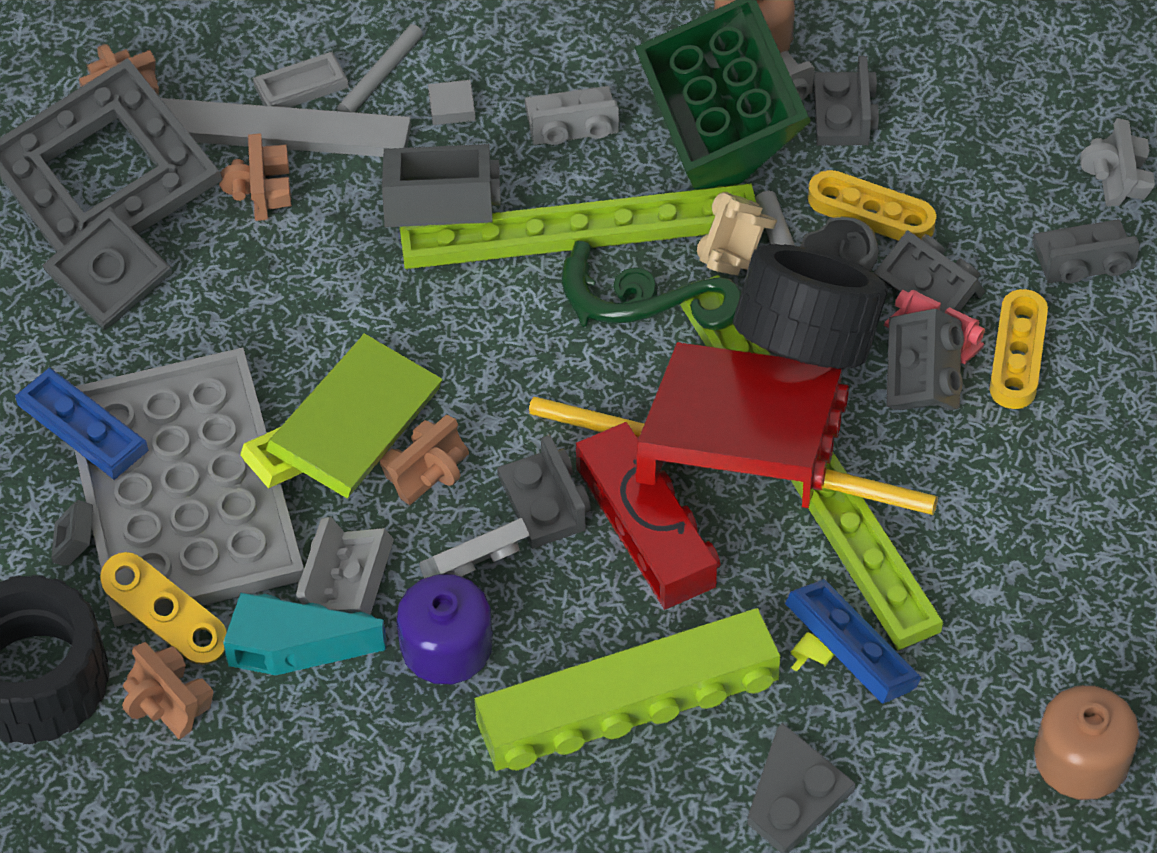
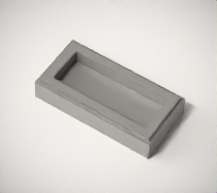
(301, 82)

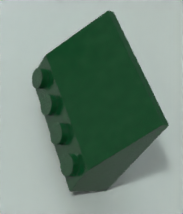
(723, 93)

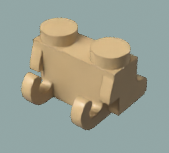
(733, 233)

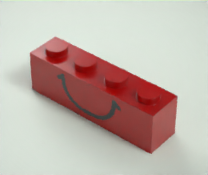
(647, 518)

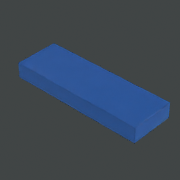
(82, 423)
(853, 641)

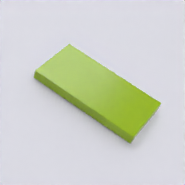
(354, 415)

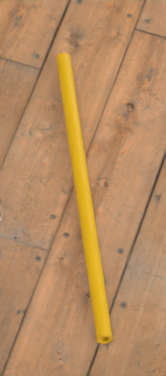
(833, 480)

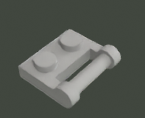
(462, 558)

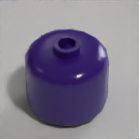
(445, 629)

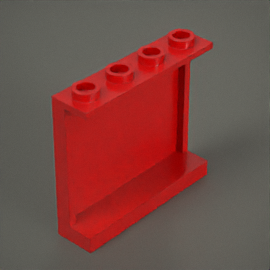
(743, 416)

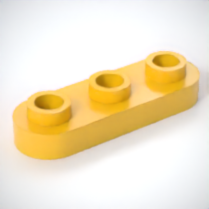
(857, 196)
(1020, 335)
(177, 627)

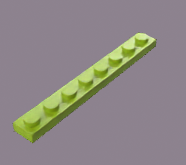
(561, 226)

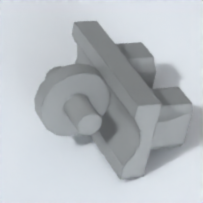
(1116, 164)

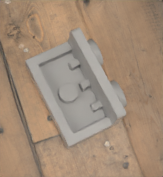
(344, 567)

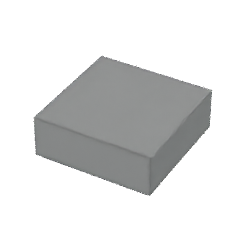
(451, 102)

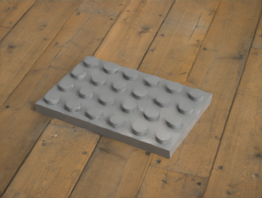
(192, 497)

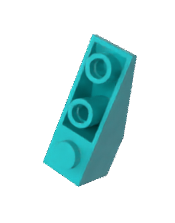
(291, 636)

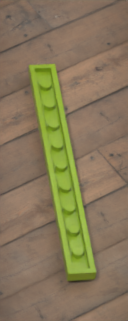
(851, 528)

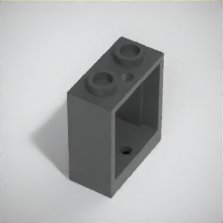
(439, 185)

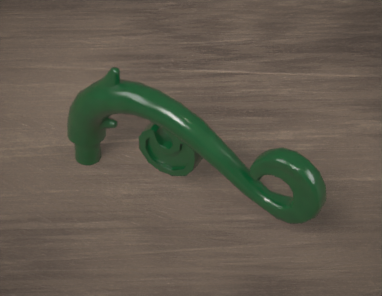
(646, 303)

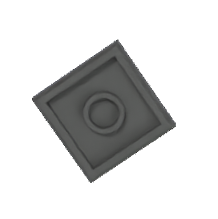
(107, 268)

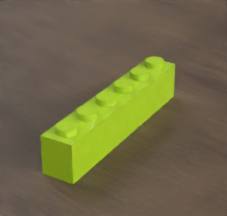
(627, 690)

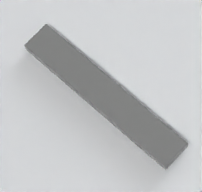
(292, 127)

